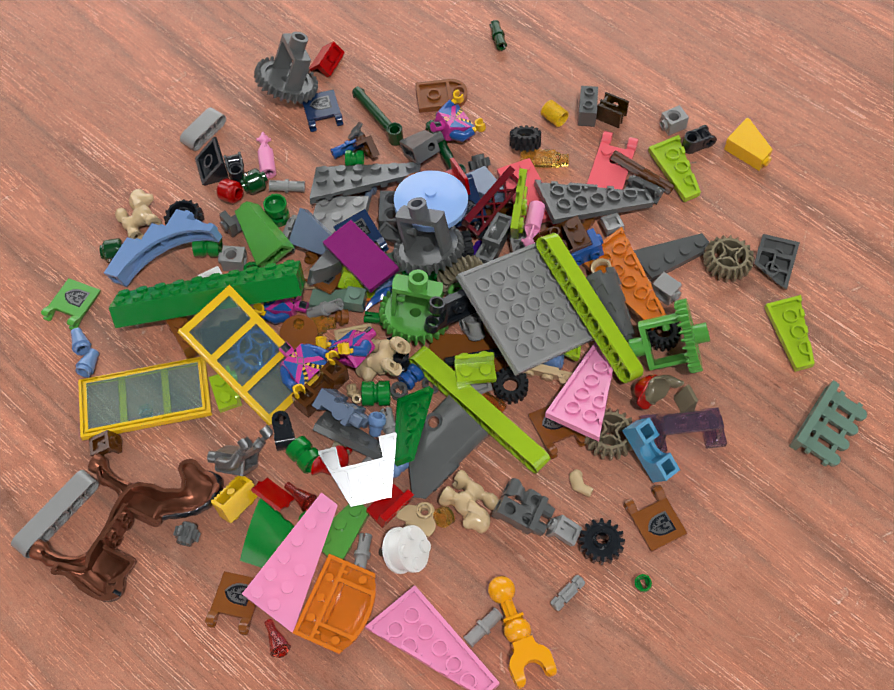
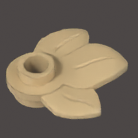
(412, 516)

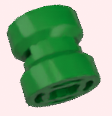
(353, 158)

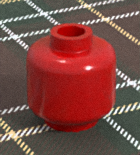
(229, 191)

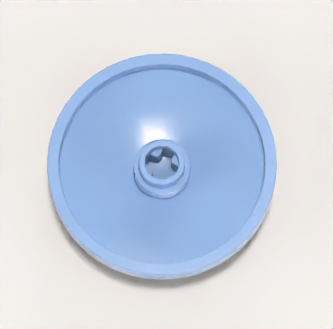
(440, 192)

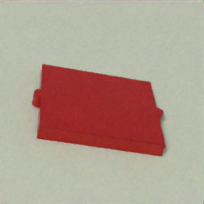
(273, 494)

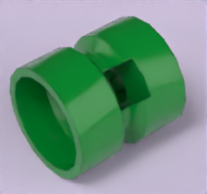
(277, 209)
(202, 248)
(376, 393)
(303, 453)

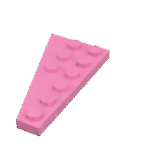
(287, 575)

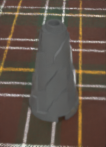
(611, 295)

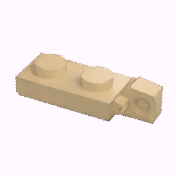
(549, 373)

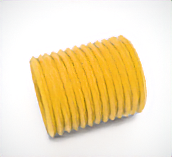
(554, 113)

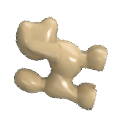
(141, 215)
(382, 360)
(465, 502)

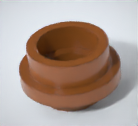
(342, 317)

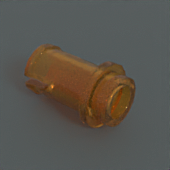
(499, 404)

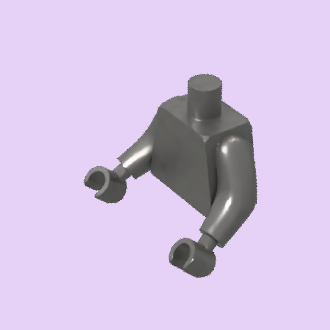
(242, 458)

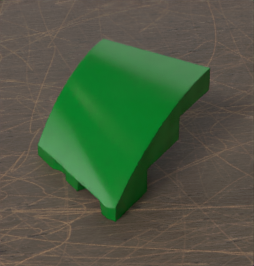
(264, 534)

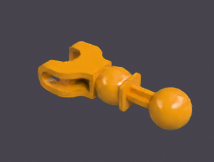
(518, 632)

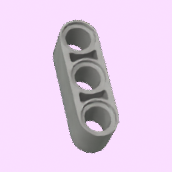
(203, 129)

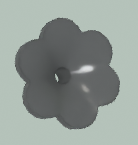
(356, 131)

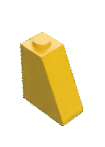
(749, 145)

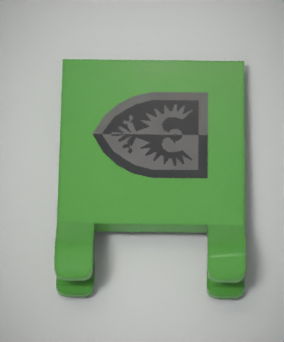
(72, 300)

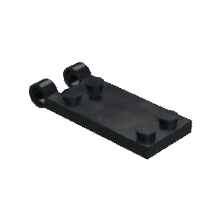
(451, 309)

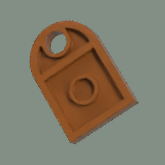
(434, 94)
(295, 337)

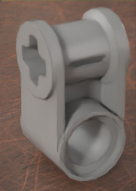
(472, 327)

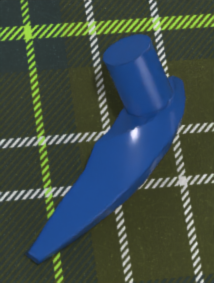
(377, 297)

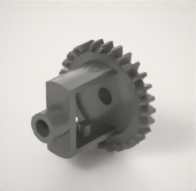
(288, 78)
(425, 249)

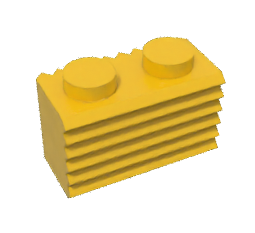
(234, 498)

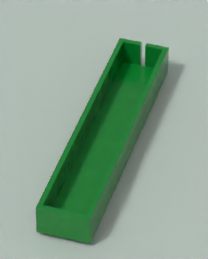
(191, 296)

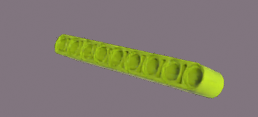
(589, 308)
(482, 411)

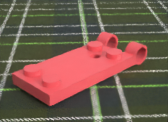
(606, 173)
(532, 174)

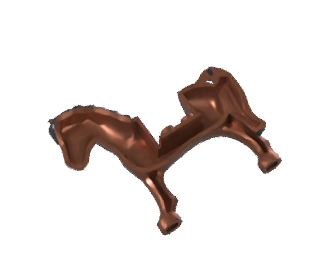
(139, 500)

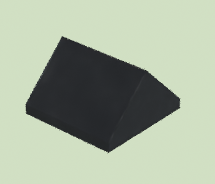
(211, 163)

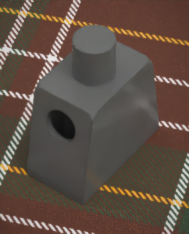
(421, 145)

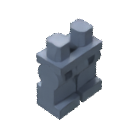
(341, 409)

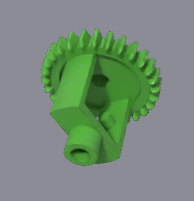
(407, 307)
(692, 334)

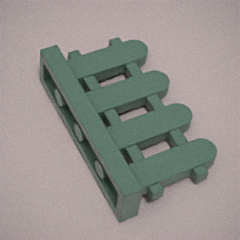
(820, 429)

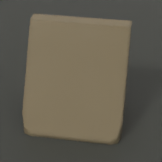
(686, 399)

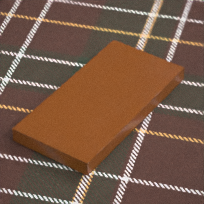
(455, 344)

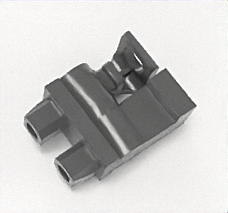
(523, 515)

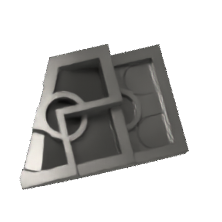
(777, 258)

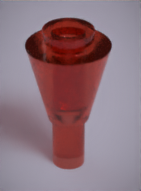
(303, 498)
(278, 645)

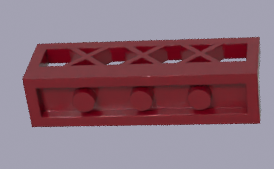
(508, 173)

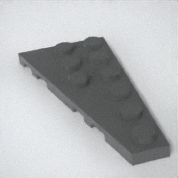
(357, 178)
(589, 200)

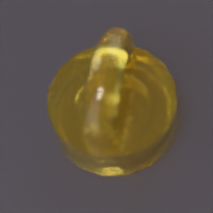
(444, 517)

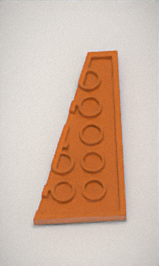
(634, 283)

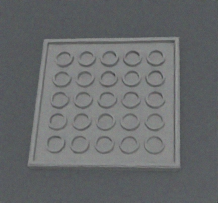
(524, 309)

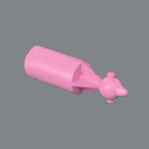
(266, 156)
(533, 221)

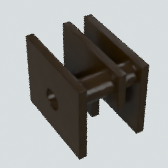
(610, 112)

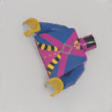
(454, 122)
(280, 310)
(352, 347)
(302, 364)

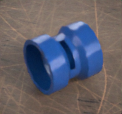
(411, 376)

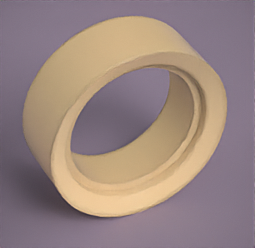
(601, 261)

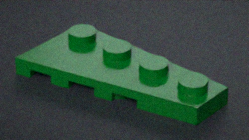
(409, 424)

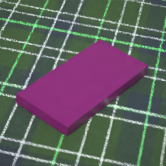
(360, 256)

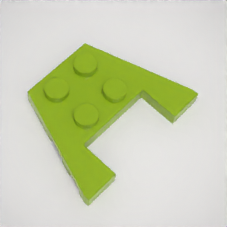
(520, 205)

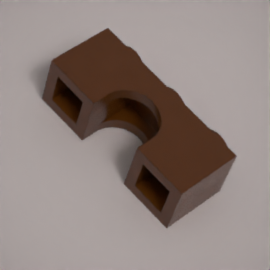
(330, 378)

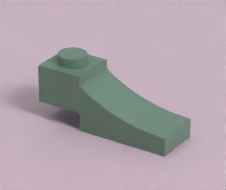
(352, 297)

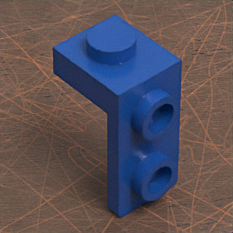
(591, 252)

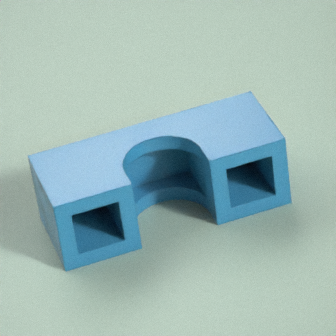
(657, 464)

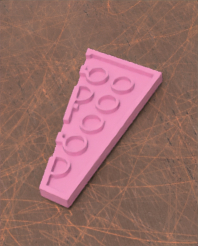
(584, 396)
(425, 635)

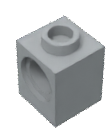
(673, 120)
(238, 253)
(667, 288)

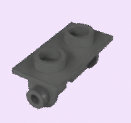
(654, 190)

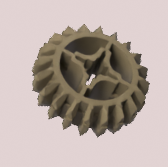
(727, 264)
(448, 276)
(617, 447)

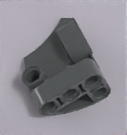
(443, 447)

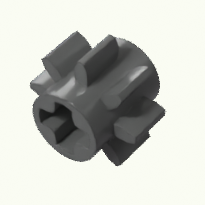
(479, 161)
(186, 534)

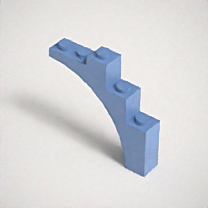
(158, 238)

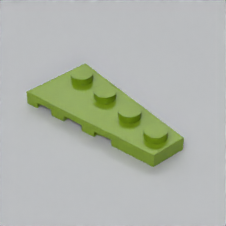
(673, 163)
(792, 331)

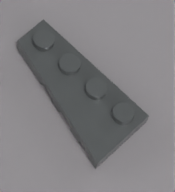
(670, 255)
(348, 435)

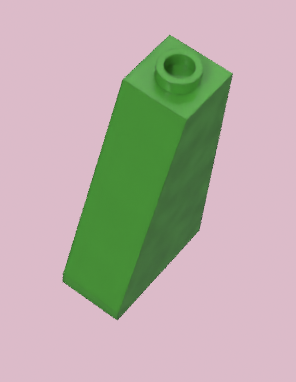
(262, 234)

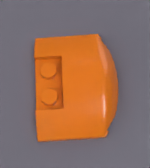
(338, 605)

